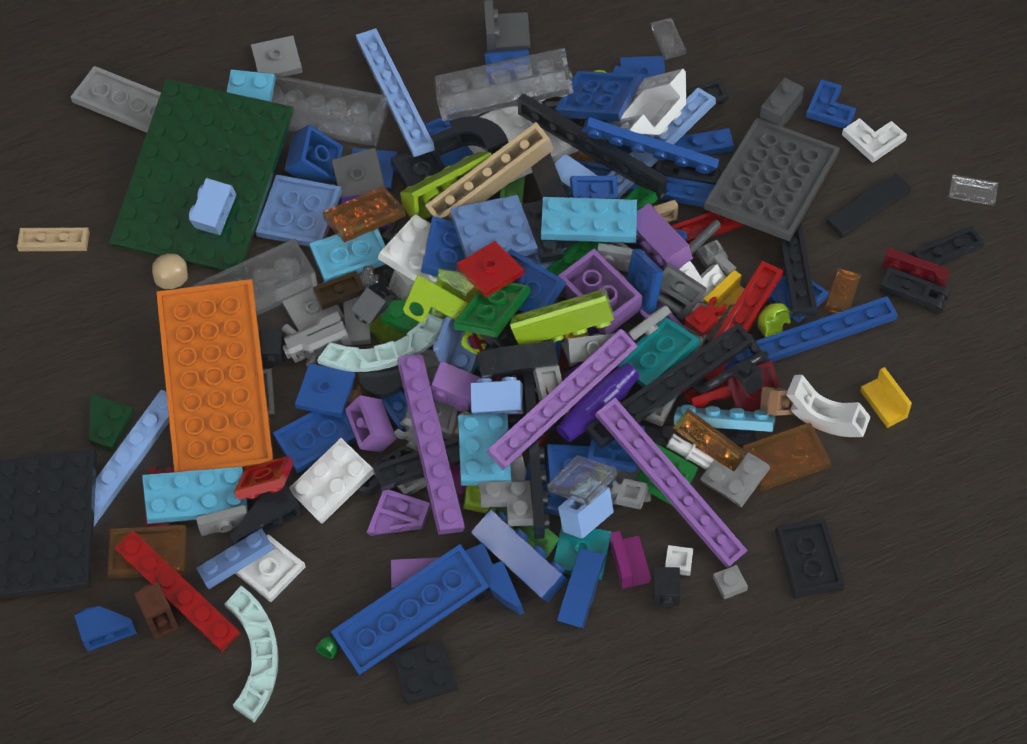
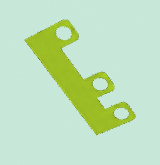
(433, 296)

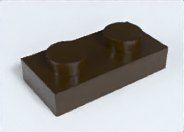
(338, 290)

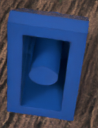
(102, 626)

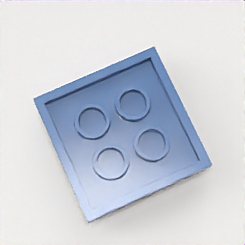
(296, 210)
(493, 221)

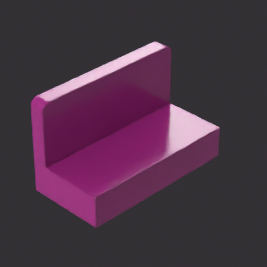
(629, 560)

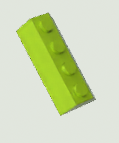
(417, 196)
(563, 318)

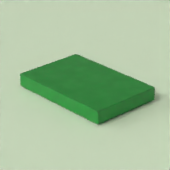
(492, 314)

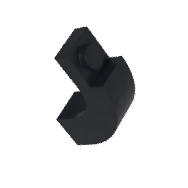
(470, 132)

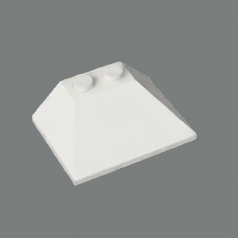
(655, 104)

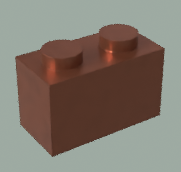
(156, 610)

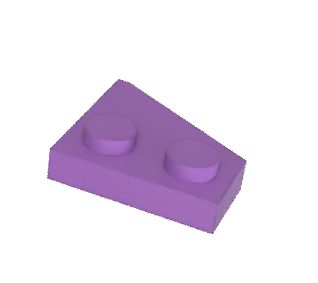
(398, 514)

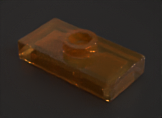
(842, 291)

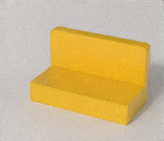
(727, 291)
(887, 398)

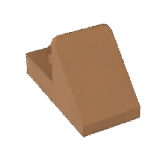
(776, 401)

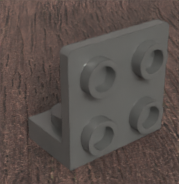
(505, 30)

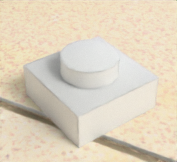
(679, 557)

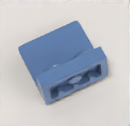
(450, 350)

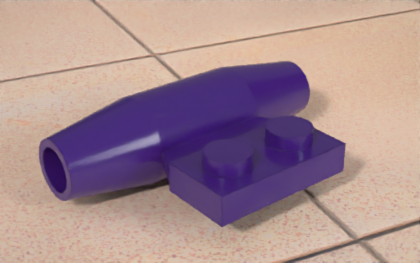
(583, 412)

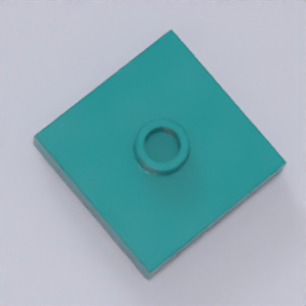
(569, 548)

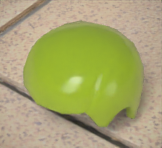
(772, 318)

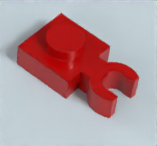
(705, 319)

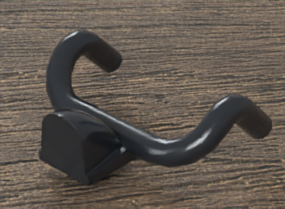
(745, 372)

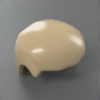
(169, 271)

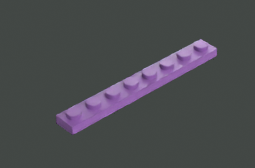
(561, 399)
(430, 444)
(671, 482)

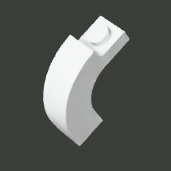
(825, 414)

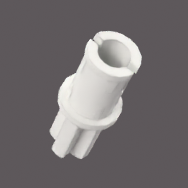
(689, 451)

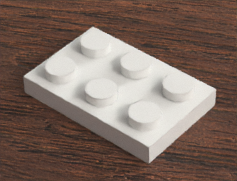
(331, 480)

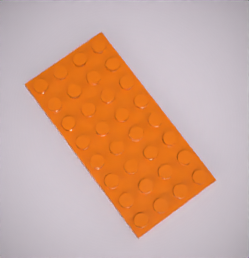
(214, 377)

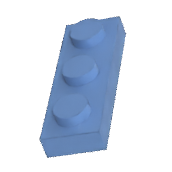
(235, 558)

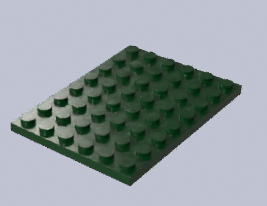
(194, 138)

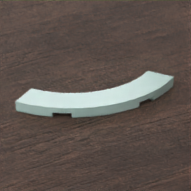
(383, 355)
(263, 653)

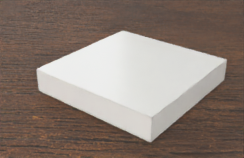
(272, 571)

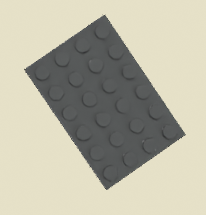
(772, 179)

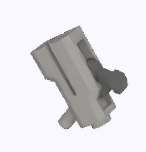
(313, 340)

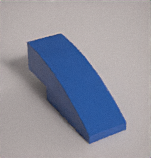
(496, 578)
(581, 588)

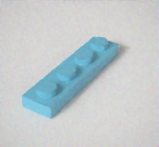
(731, 419)

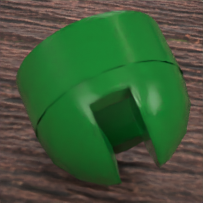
(327, 647)

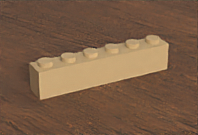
(493, 172)

